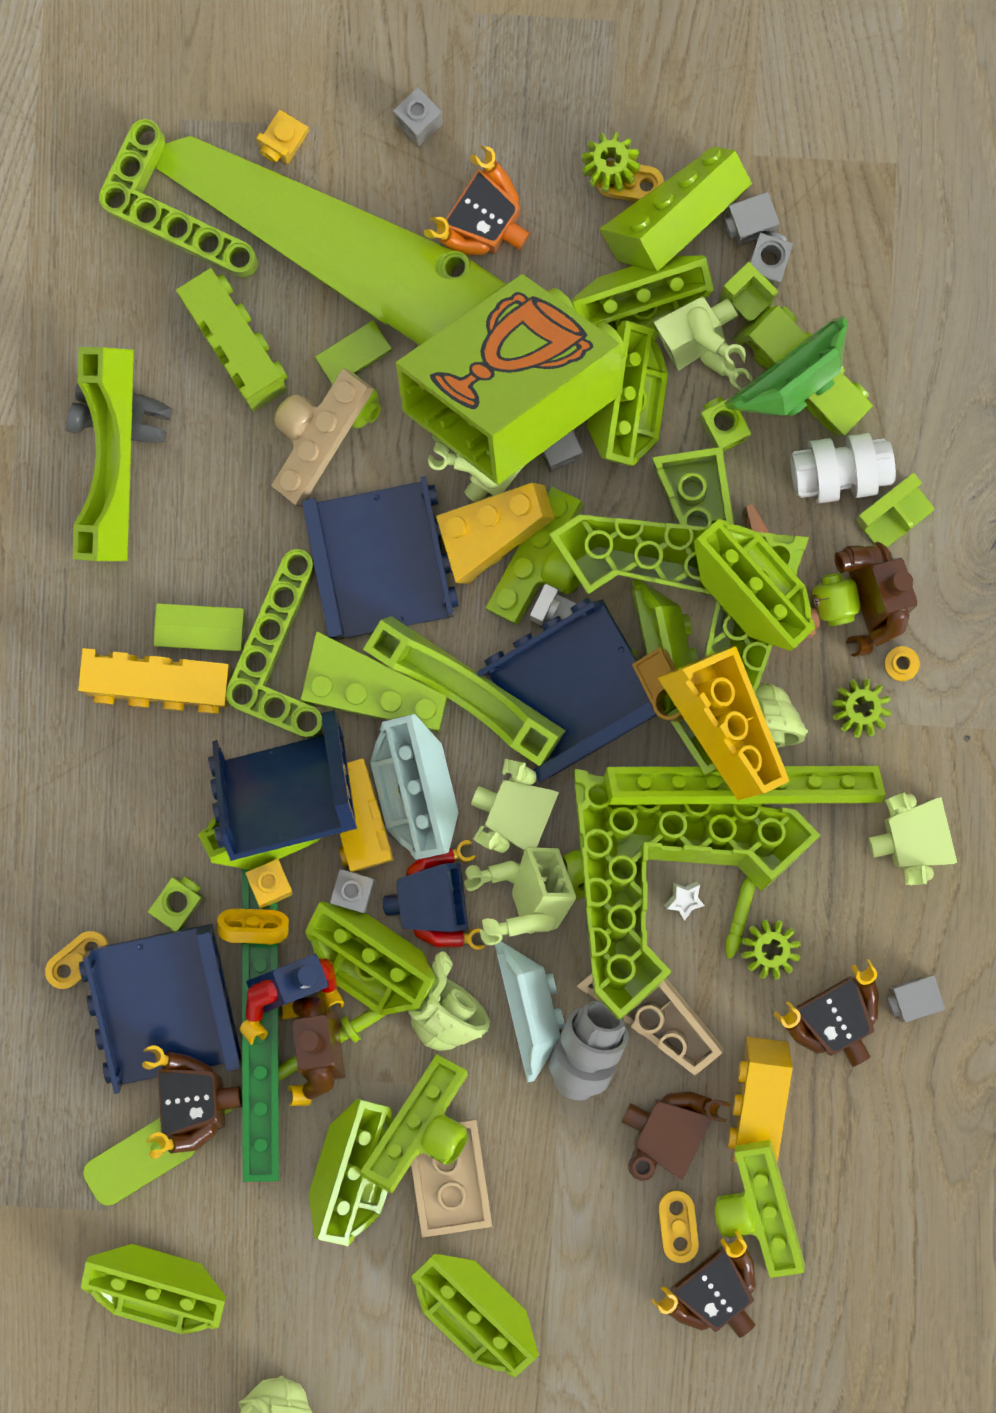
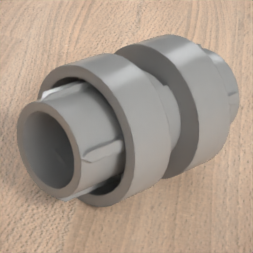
(588, 1051)

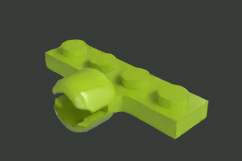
(537, 564)
(420, 1127)
(762, 1210)

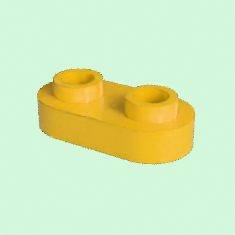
(633, 192)
(252, 926)
(71, 956)
(678, 1225)

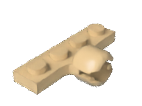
(316, 433)

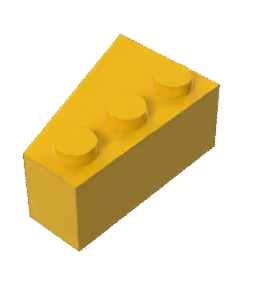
(492, 527)
(369, 843)
(762, 1094)

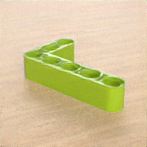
(166, 216)
(272, 649)

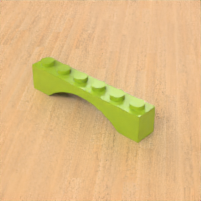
(108, 387)
(429, 664)

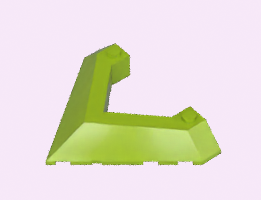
(666, 555)
(614, 857)

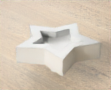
(684, 899)

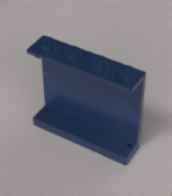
(379, 559)
(578, 679)
(283, 793)
(160, 994)

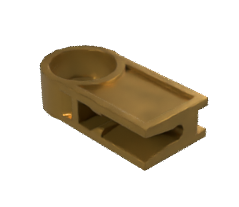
(648, 670)

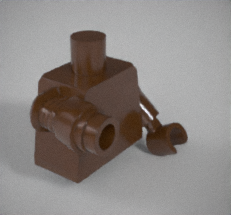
(883, 591)
(670, 1132)

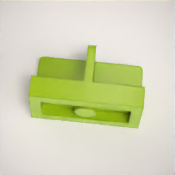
(749, 292)
(895, 512)

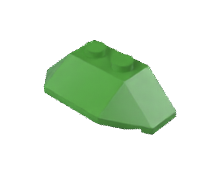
(797, 375)

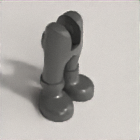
(80, 417)

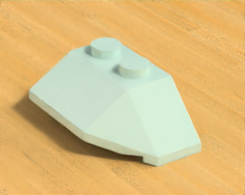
(414, 787)
(531, 1007)

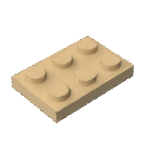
(454, 1194)

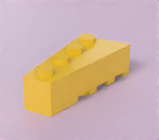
(155, 681)
(727, 721)

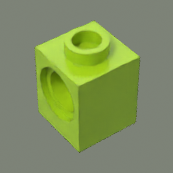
(726, 439)
(164, 912)

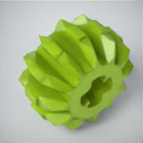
(623, 165)
(857, 719)
(766, 938)

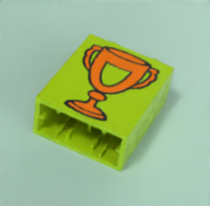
(511, 377)

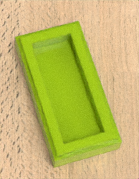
(354, 352)

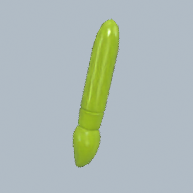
(739, 918)

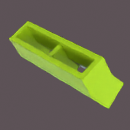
(199, 627)

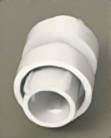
(826, 470)

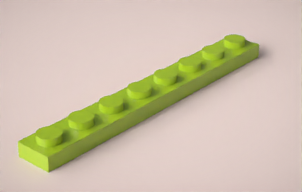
(692, 786)

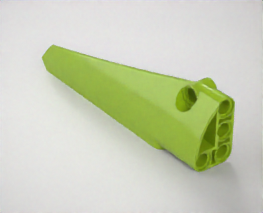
(355, 253)

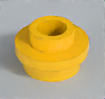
(892, 669)

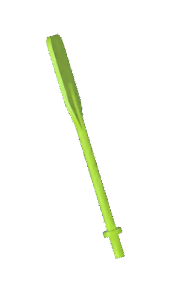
(128, 1163)

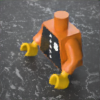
(483, 213)

